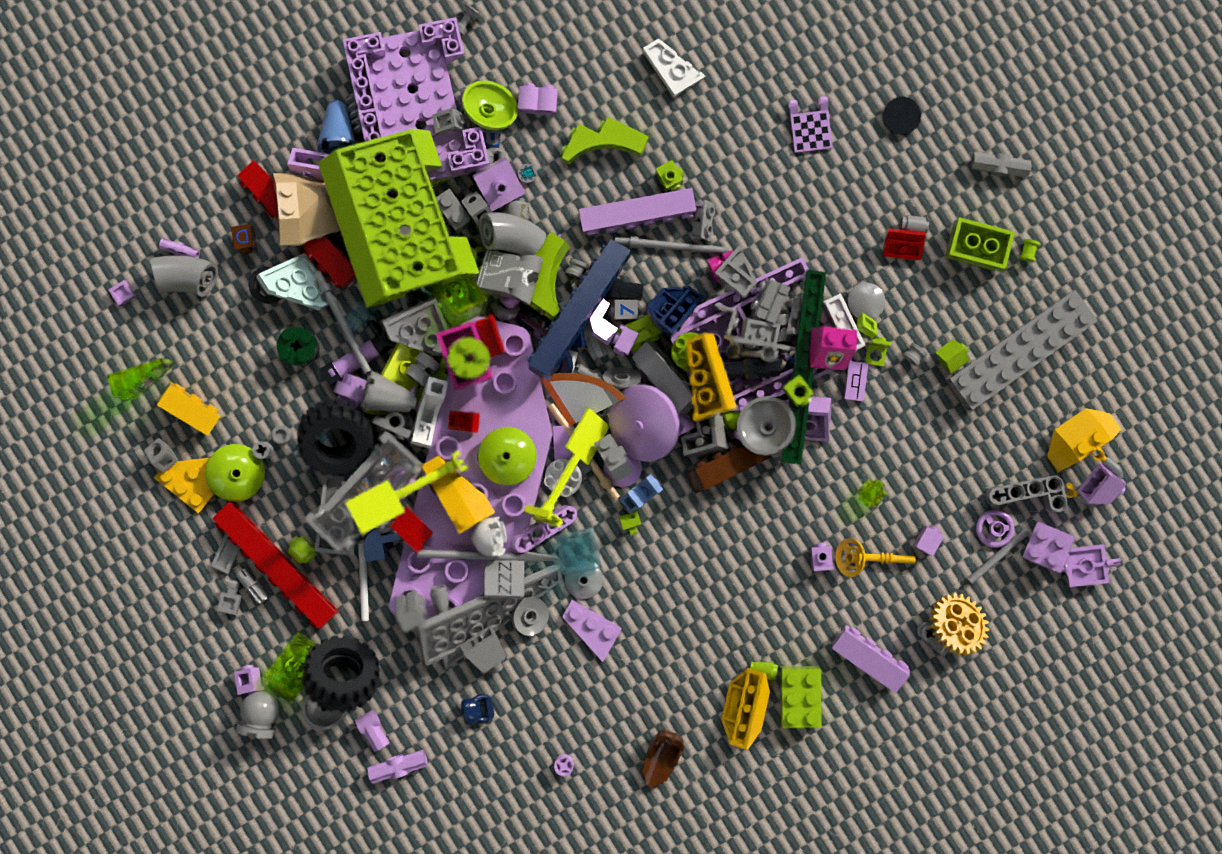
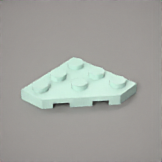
(294, 282)

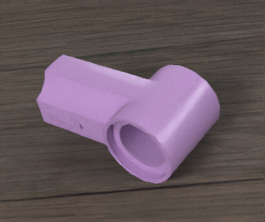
(370, 726)

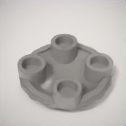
(866, 299)

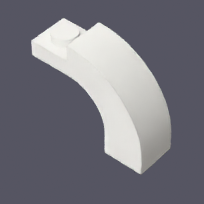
(427, 411)

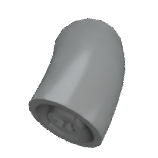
(510, 234)
(184, 274)

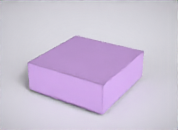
(122, 293)

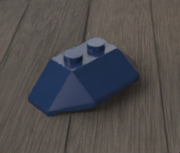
(672, 308)

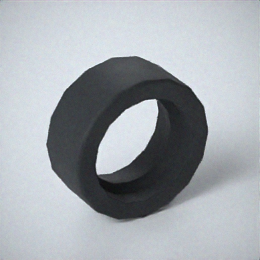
(254, 291)

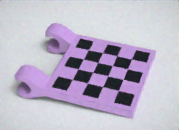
(810, 129)

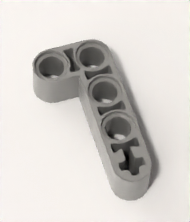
(1042, 489)

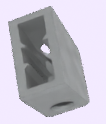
(475, 206)
(484, 650)

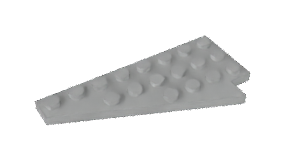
(445, 633)

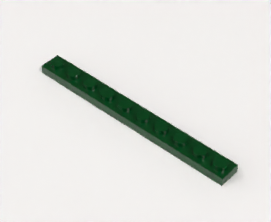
(809, 319)

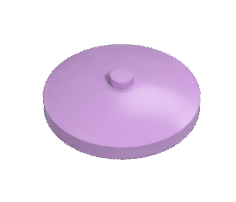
(644, 423)

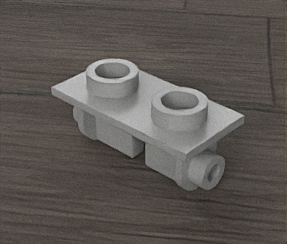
(705, 212)

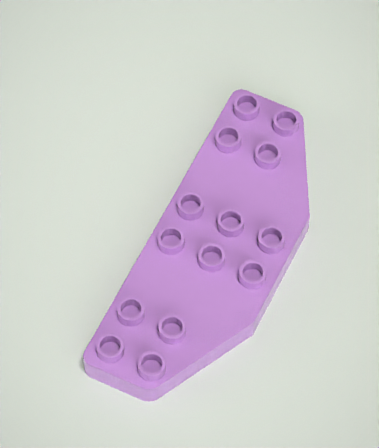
(508, 400)

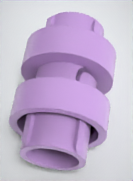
(351, 389)

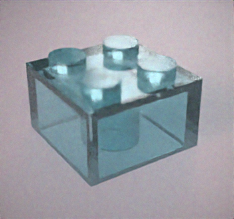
(578, 551)

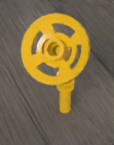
(859, 555)

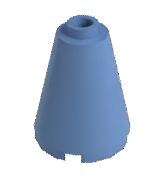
(336, 128)

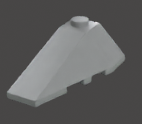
(330, 486)

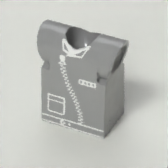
(509, 275)

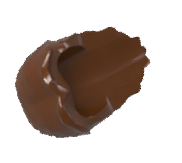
(662, 757)

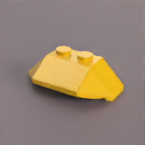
(1080, 437)
(745, 707)

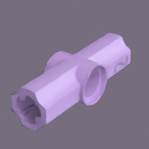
(397, 766)

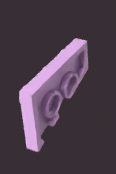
(592, 628)

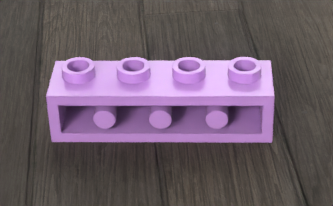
(870, 658)

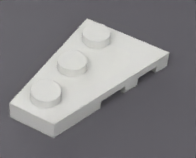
(672, 70)

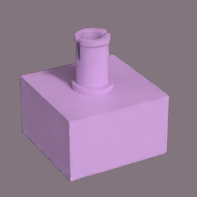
(498, 183)

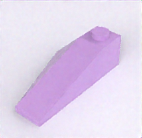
(818, 419)

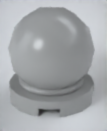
(258, 713)

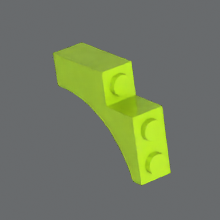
(612, 136)
(544, 294)

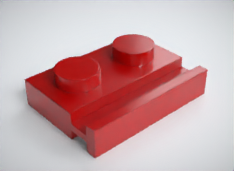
(904, 244)

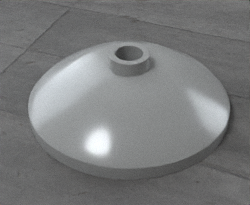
(755, 419)

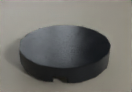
(902, 115)

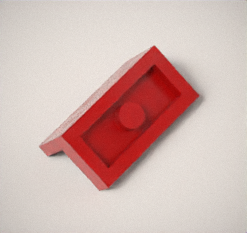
(491, 336)
(411, 529)

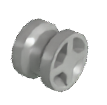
(576, 268)
(914, 354)

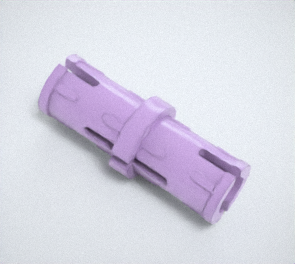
(178, 249)

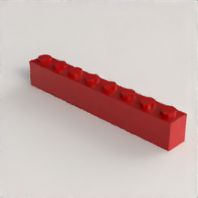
(322, 250)
(275, 565)

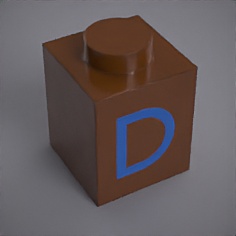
(244, 238)

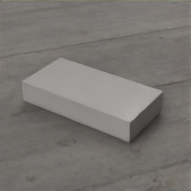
(225, 556)

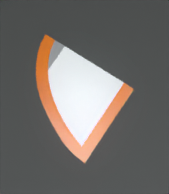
(577, 392)

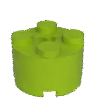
(464, 348)

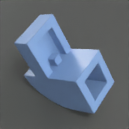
(641, 493)
(375, 544)

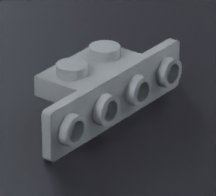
(759, 333)

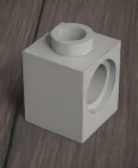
(161, 455)

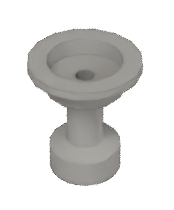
(470, 13)

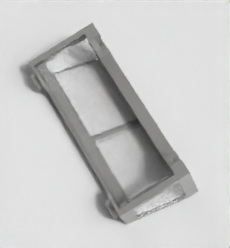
(388, 462)

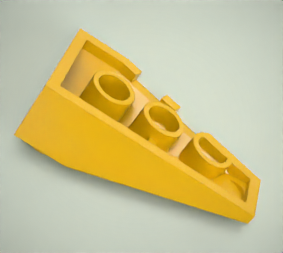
(459, 497)

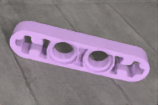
(545, 531)

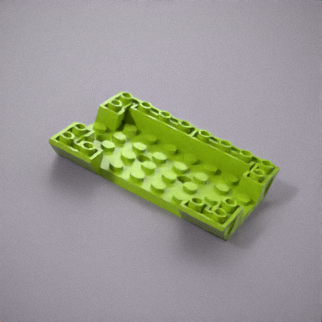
(373, 221)

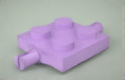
(1088, 565)

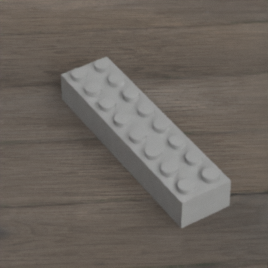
(1021, 350)

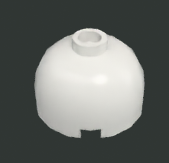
(489, 537)

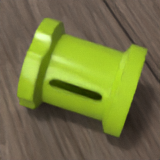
(1029, 250)

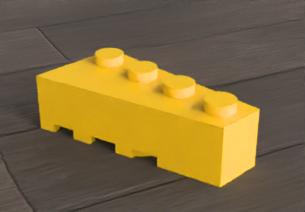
(708, 378)

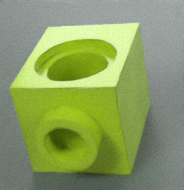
(789, 390)

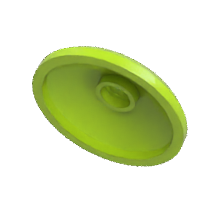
(489, 105)
(521, 460)
(220, 470)

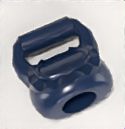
(472, 710)

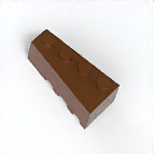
(723, 467)

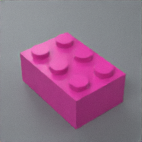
(447, 340)

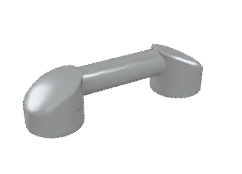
(768, 353)

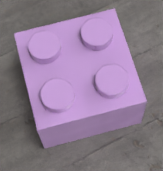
(1049, 547)

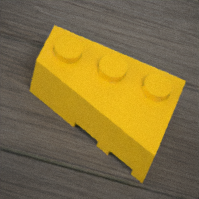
(188, 408)

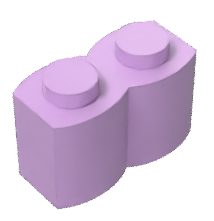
(537, 100)

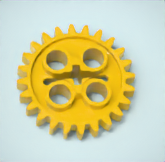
(963, 620)

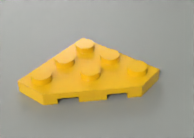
(188, 482)

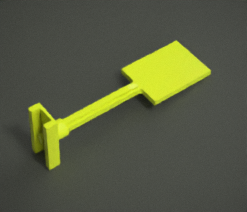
(581, 445)
(383, 503)

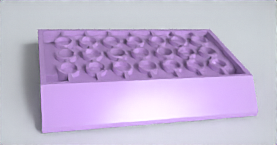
(386, 106)

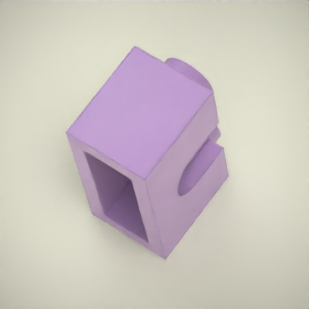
(300, 164)

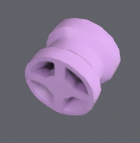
(562, 768)

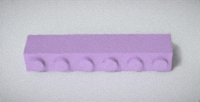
(638, 211)

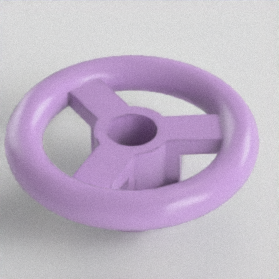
(1002, 528)

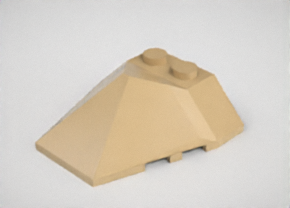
(303, 209)

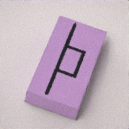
(856, 381)

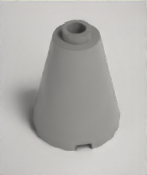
(386, 395)

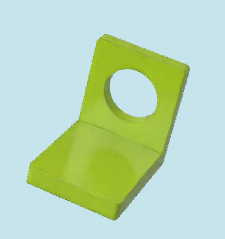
(879, 344)

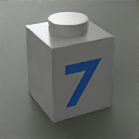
(625, 310)

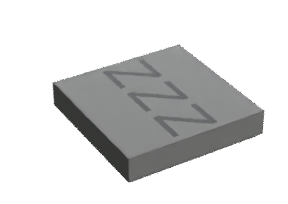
(504, 579)

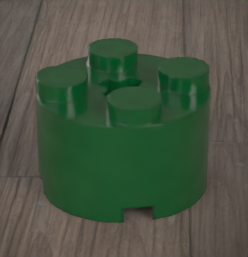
(290, 338)

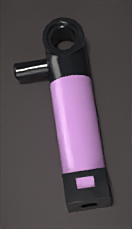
(348, 363)

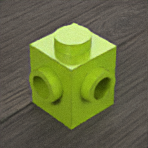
(670, 176)
(952, 355)

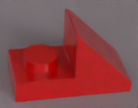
(463, 421)

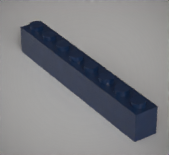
(579, 309)

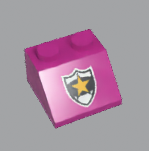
(832, 347)

